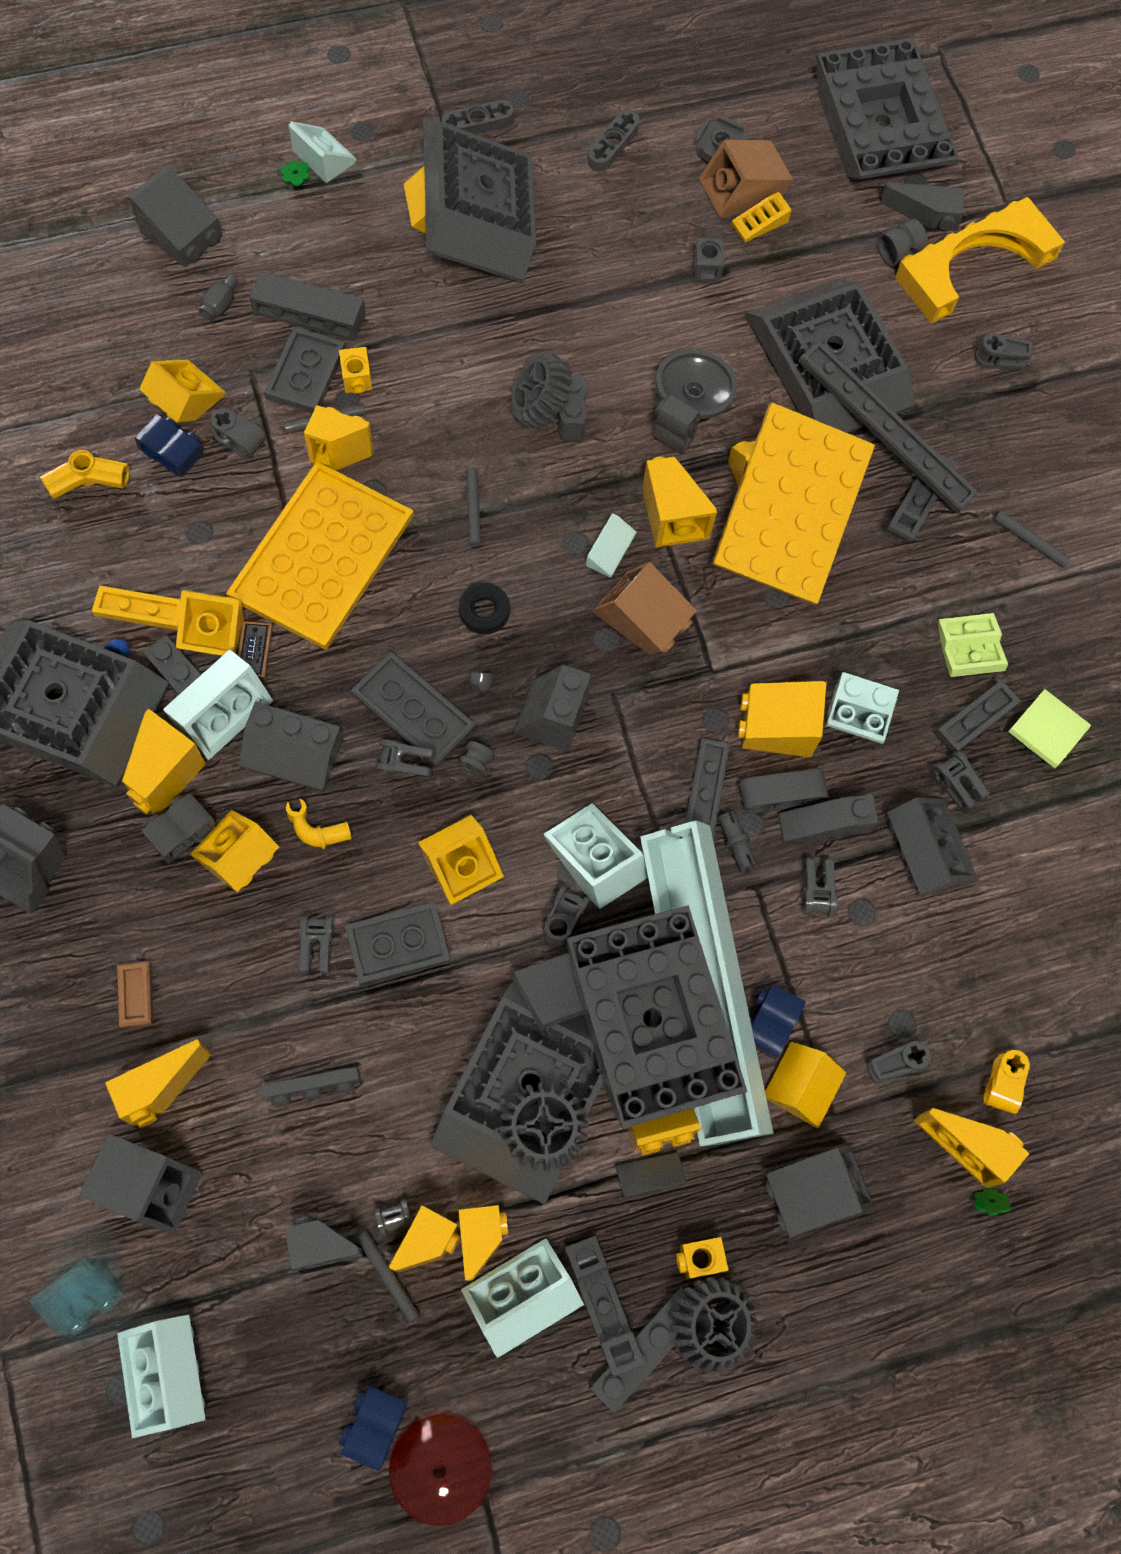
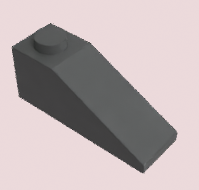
(929, 204)
(829, 819)

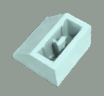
(862, 707)

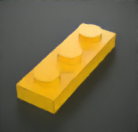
(137, 607)

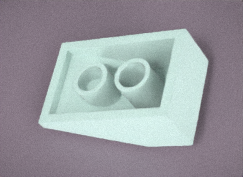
(597, 855)

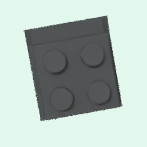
(27, 858)

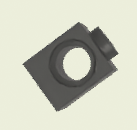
(708, 260)

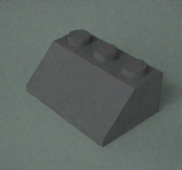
(290, 746)
(931, 845)

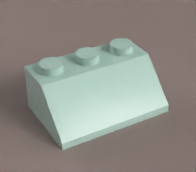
(217, 704)
(522, 1297)
(161, 1376)

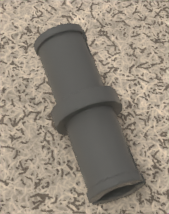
(738, 842)

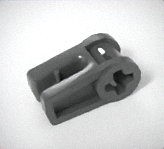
(1005, 352)
(394, 756)
(963, 774)
(816, 898)
(311, 932)
(896, 1062)

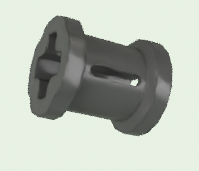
(393, 1218)

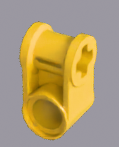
(1005, 1087)

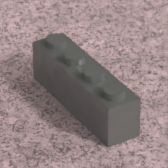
(307, 306)

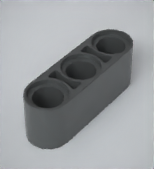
(784, 791)

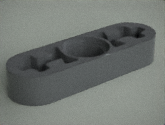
(494, 108)
(615, 130)

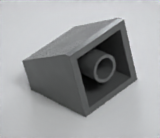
(174, 216)
(554, 707)
(140, 1184)
(818, 1190)

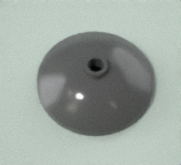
(698, 381)

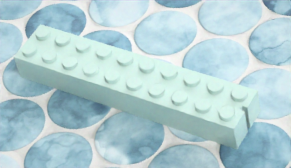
(688, 874)

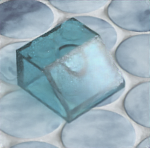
(77, 1297)

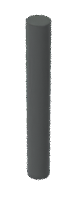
(301, 424)
(473, 507)
(1032, 539)
(387, 1276)

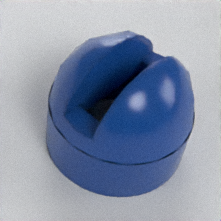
(118, 646)

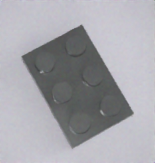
(304, 370)
(397, 943)

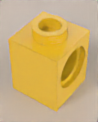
(355, 361)
(715, 1251)

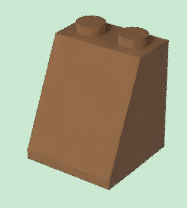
(744, 175)
(646, 609)

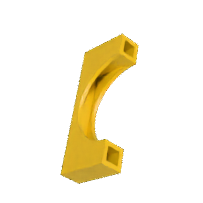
(1015, 228)

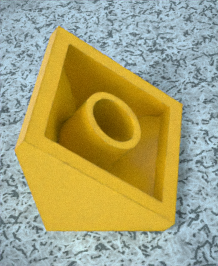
(209, 623)
(805, 1083)

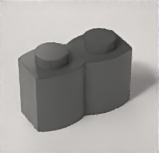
(573, 417)
(675, 424)
(178, 827)

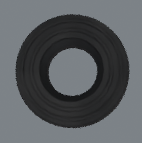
(479, 592)

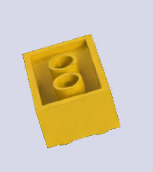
(155, 1085)
(981, 1149)

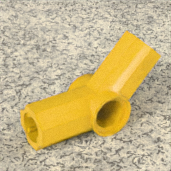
(98, 471)

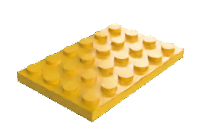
(793, 504)
(320, 555)

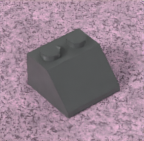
(316, 1244)

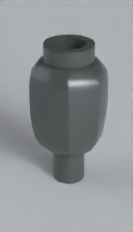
(217, 298)

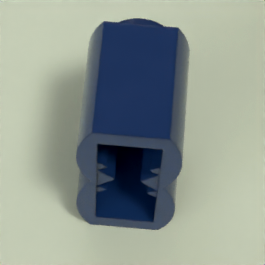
(169, 445)
(774, 1019)
(374, 1427)

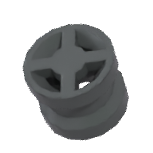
(476, 759)

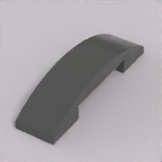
(915, 508)
(604, 1307)

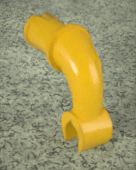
(316, 836)

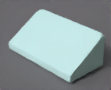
(610, 546)

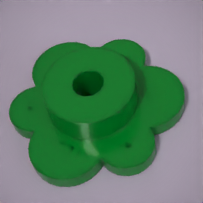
(295, 173)
(991, 1201)

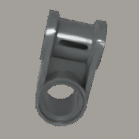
(236, 432)
(565, 912)

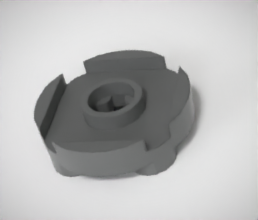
(715, 131)

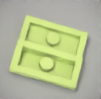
(972, 645)
(1050, 728)

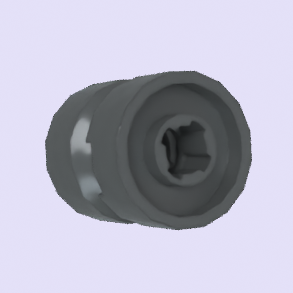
(902, 241)

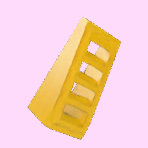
(774, 206)

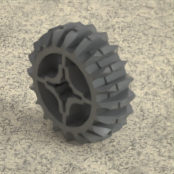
(540, 390)
(559, 1127)
(696, 1324)

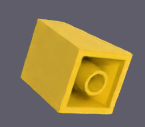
(675, 504)
(783, 717)
(160, 765)

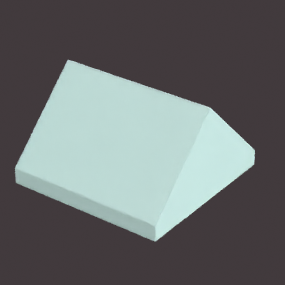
(319, 150)

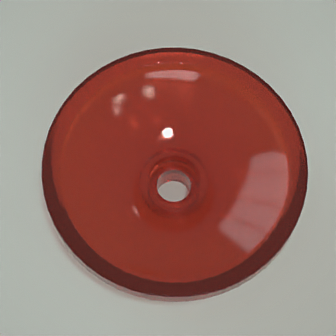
(444, 1442)

